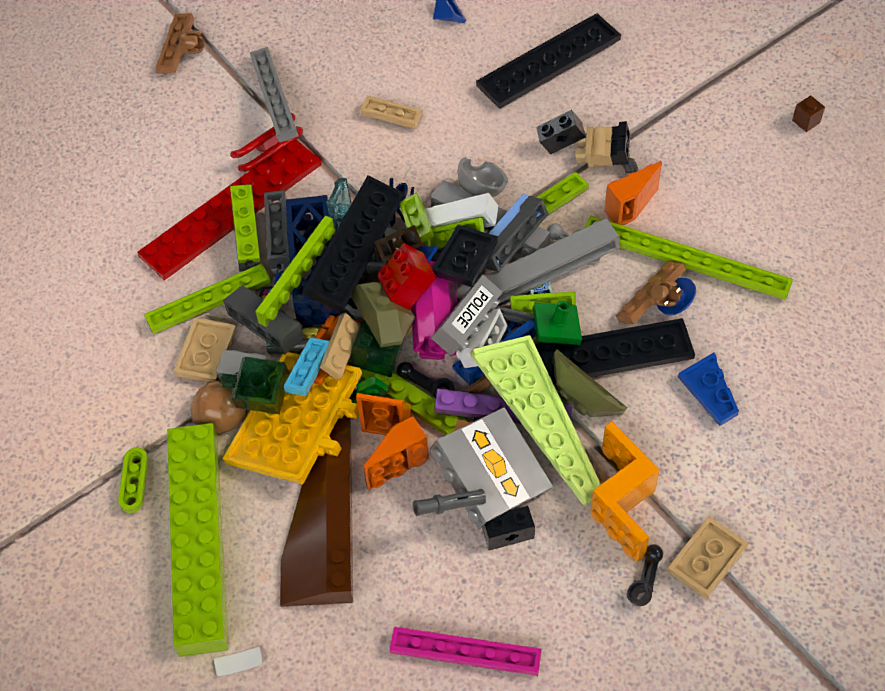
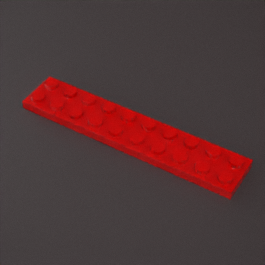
(215, 217)

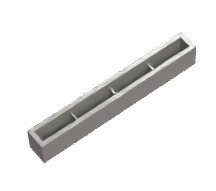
(552, 261)

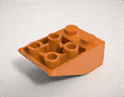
(631, 194)
(399, 451)

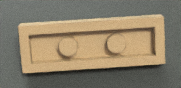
(391, 112)
(340, 346)

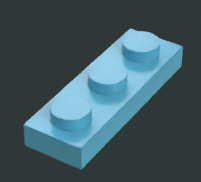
(306, 367)

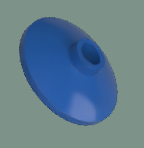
(688, 293)

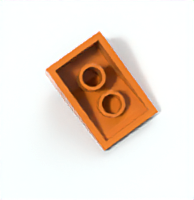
(380, 413)

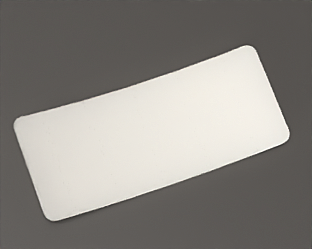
(238, 662)

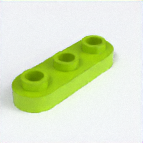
(130, 472)

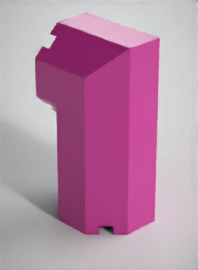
(429, 314)

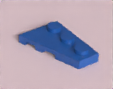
(708, 386)

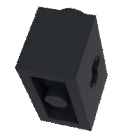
(561, 132)
(509, 528)

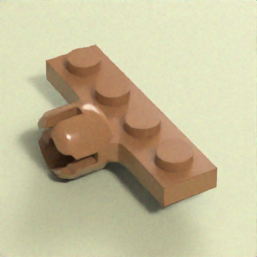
(178, 42)
(658, 291)

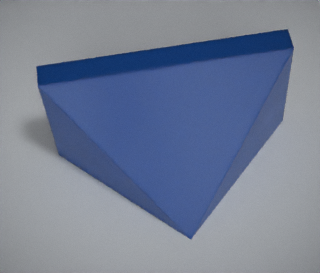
(448, 11)

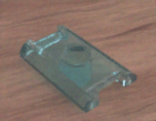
(339, 202)

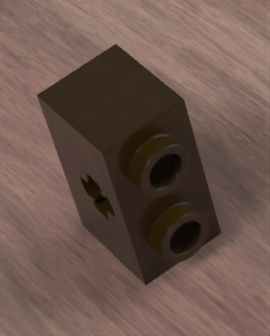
(388, 245)

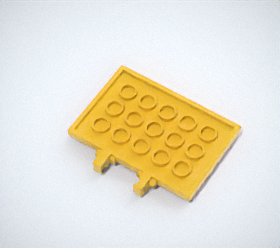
(291, 442)

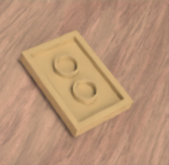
(204, 349)
(707, 557)

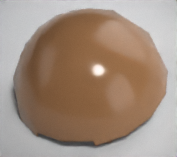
(215, 406)

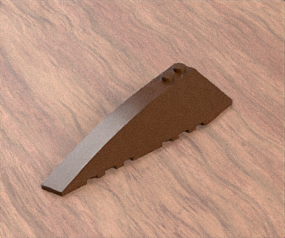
(320, 538)

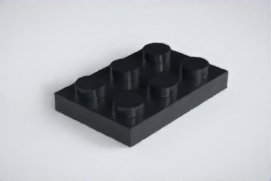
(464, 255)

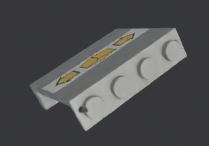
(491, 458)

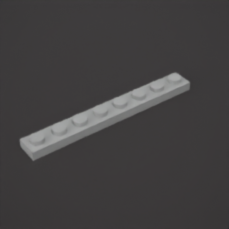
(274, 95)

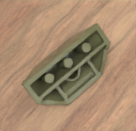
(385, 318)
(582, 390)

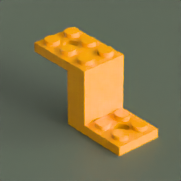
(624, 491)

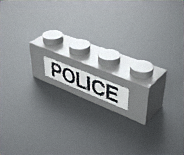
(466, 316)

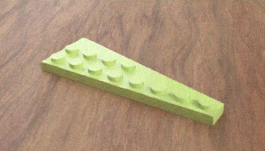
(528, 390)

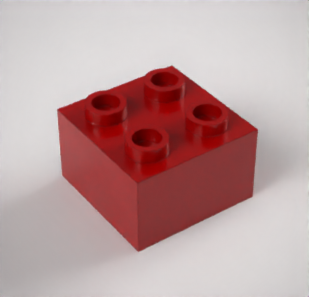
(406, 276)

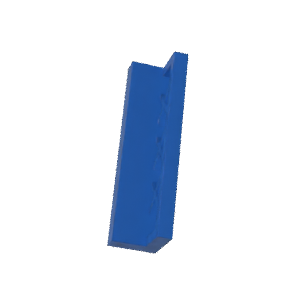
(472, 374)

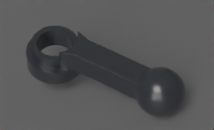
(407, 371)
(652, 557)

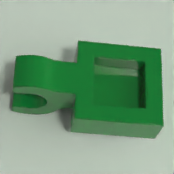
(371, 386)

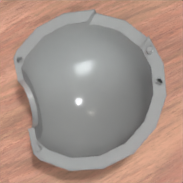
(481, 179)

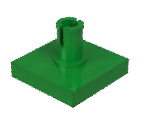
(557, 323)

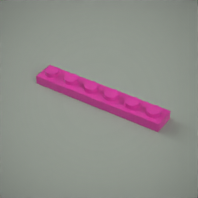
(465, 651)

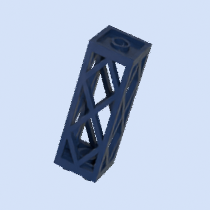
(307, 310)

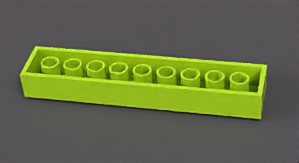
(196, 541)

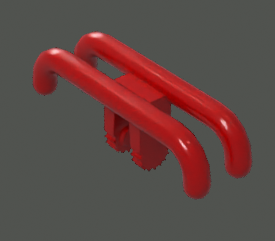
(266, 143)

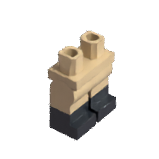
(605, 146)

